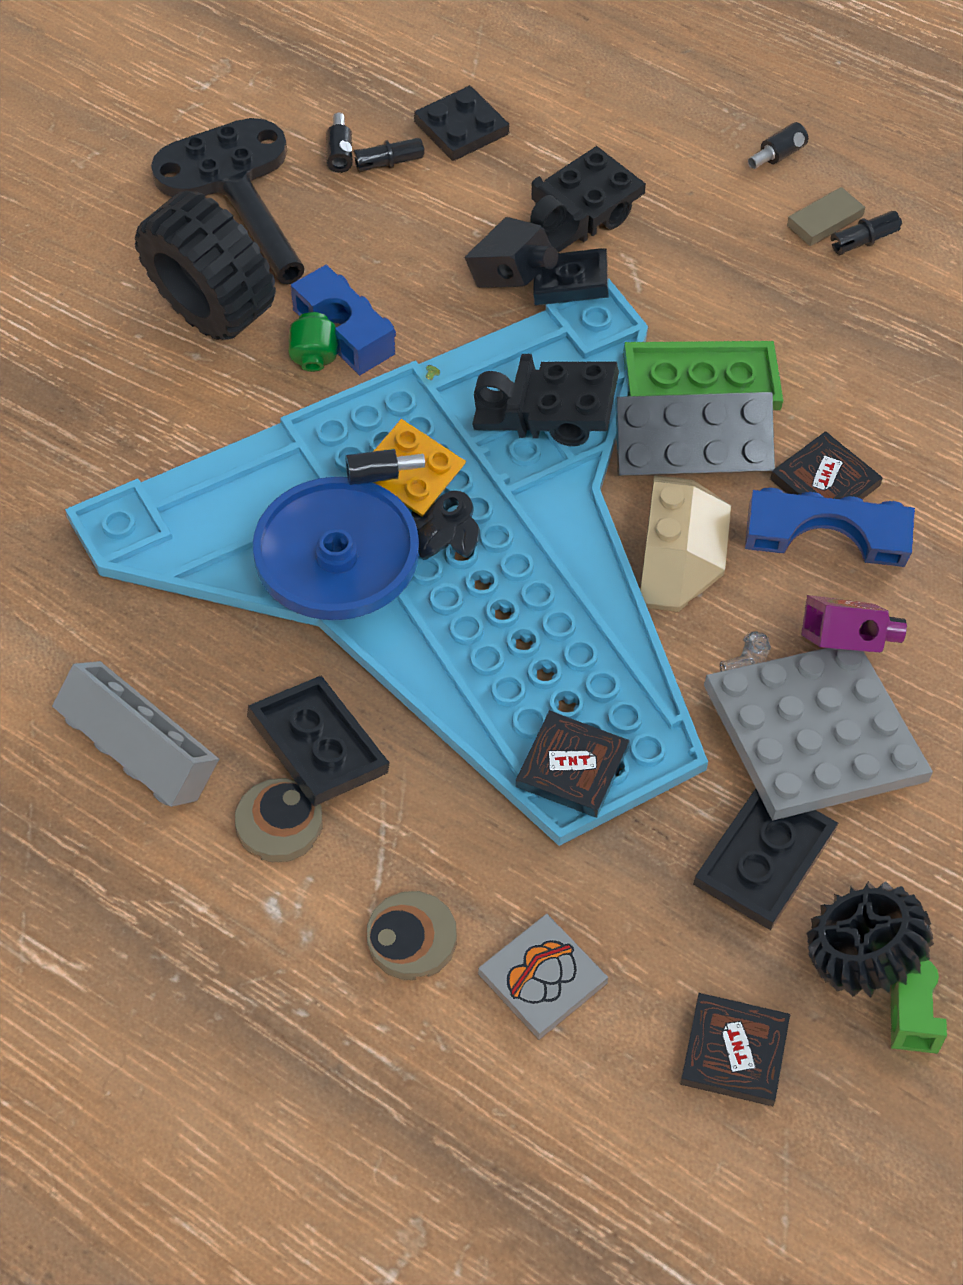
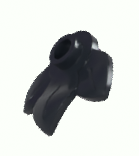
(444, 528)

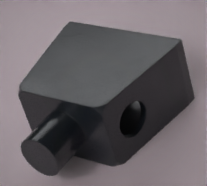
(511, 255)

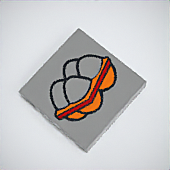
(543, 976)

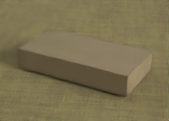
(825, 216)

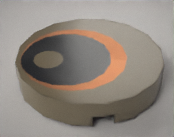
(277, 821)
(411, 935)

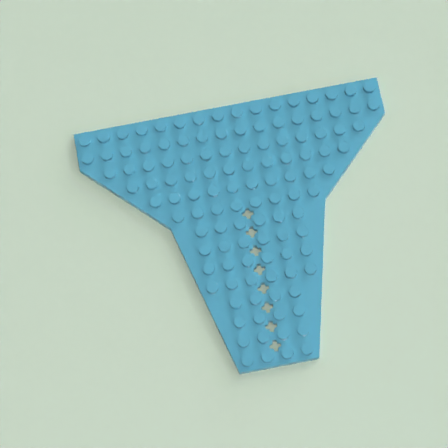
(438, 643)

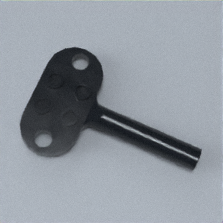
(227, 163)

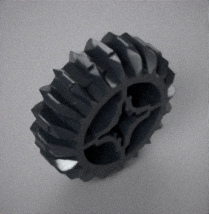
(870, 939)

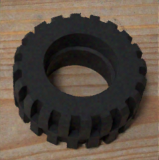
(205, 265)

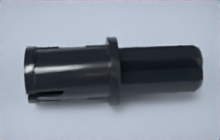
(388, 154)
(866, 232)

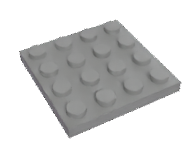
(816, 730)

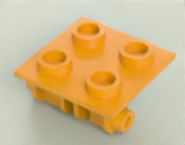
(419, 486)

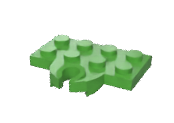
(702, 368)

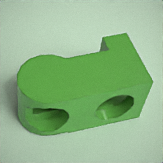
(912, 1013)

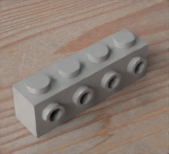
(135, 733)

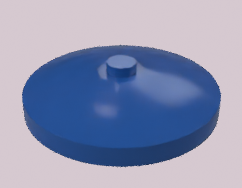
(335, 548)

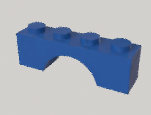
(879, 530)

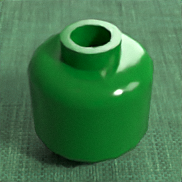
(312, 341)

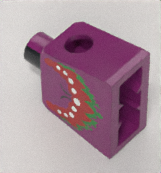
(838, 622)

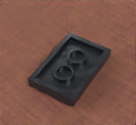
(318, 740)
(764, 860)

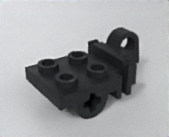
(584, 196)
(556, 398)

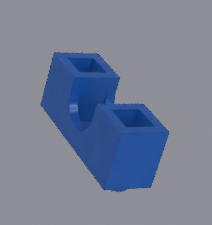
(364, 335)

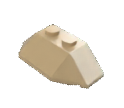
(683, 542)

